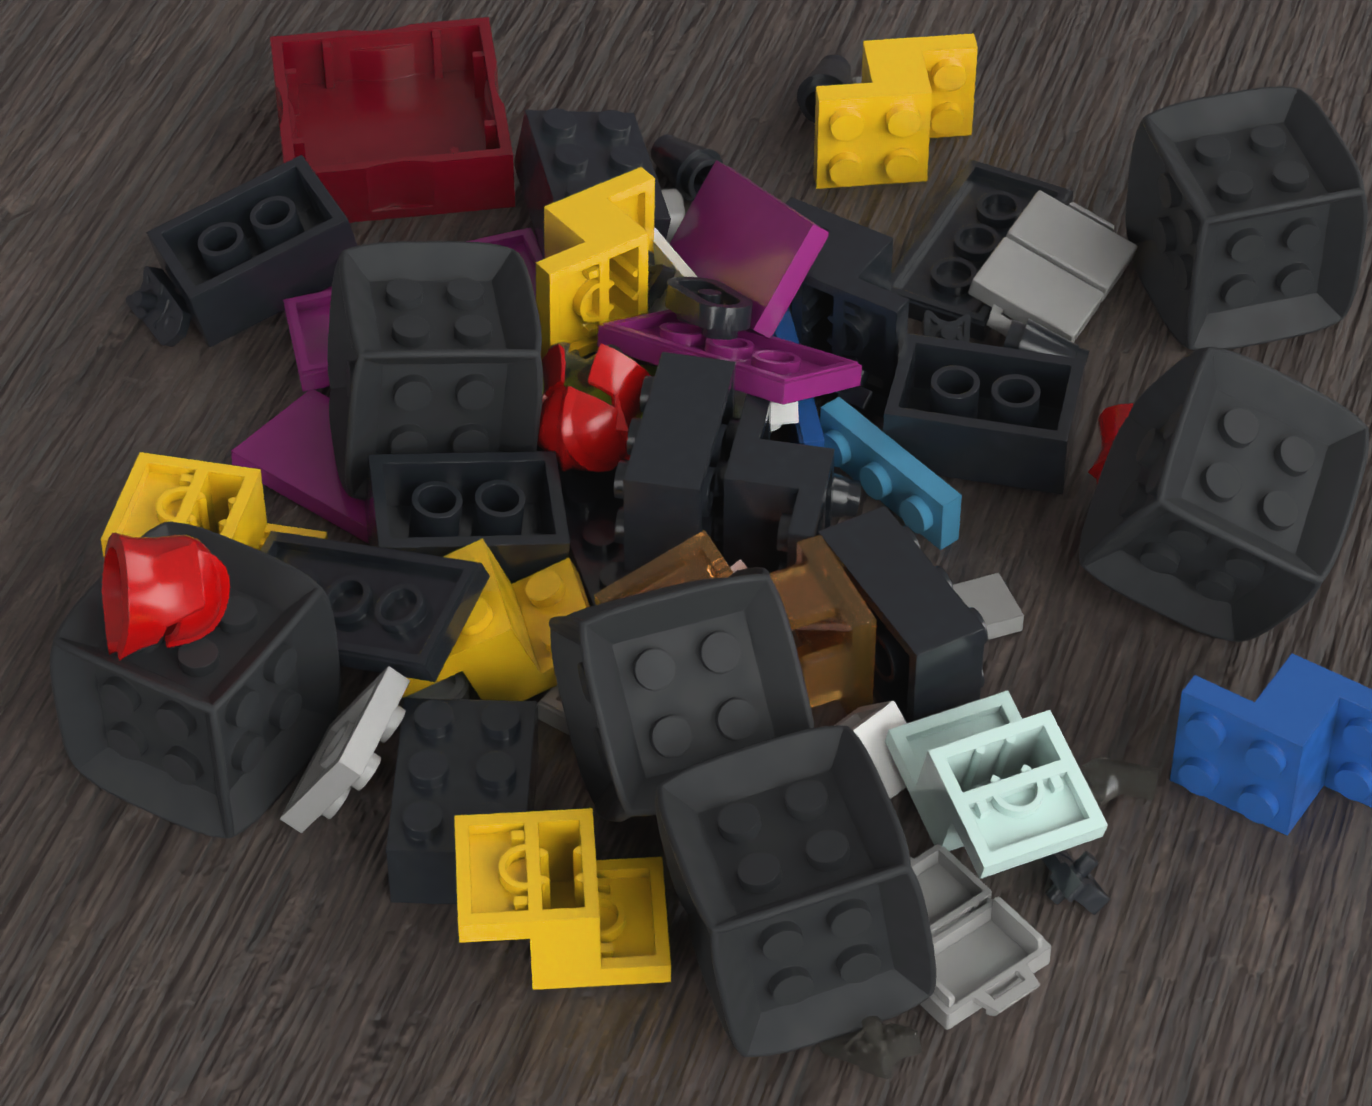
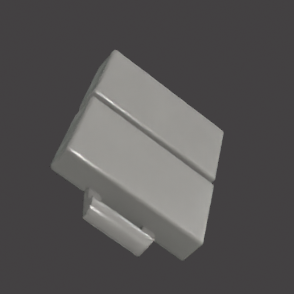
(1052, 268)
(976, 940)

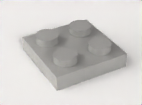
(347, 751)

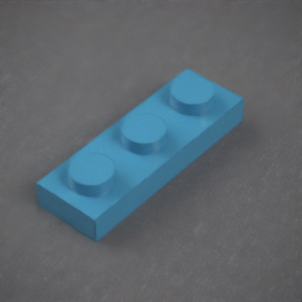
(891, 474)

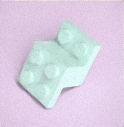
(996, 783)

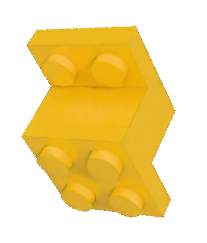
(885, 123)
(595, 260)
(197, 494)
(508, 631)
(542, 883)

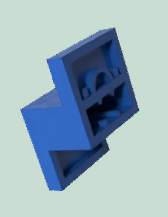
(1281, 749)

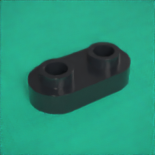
(709, 306)

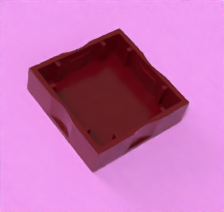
(397, 117)

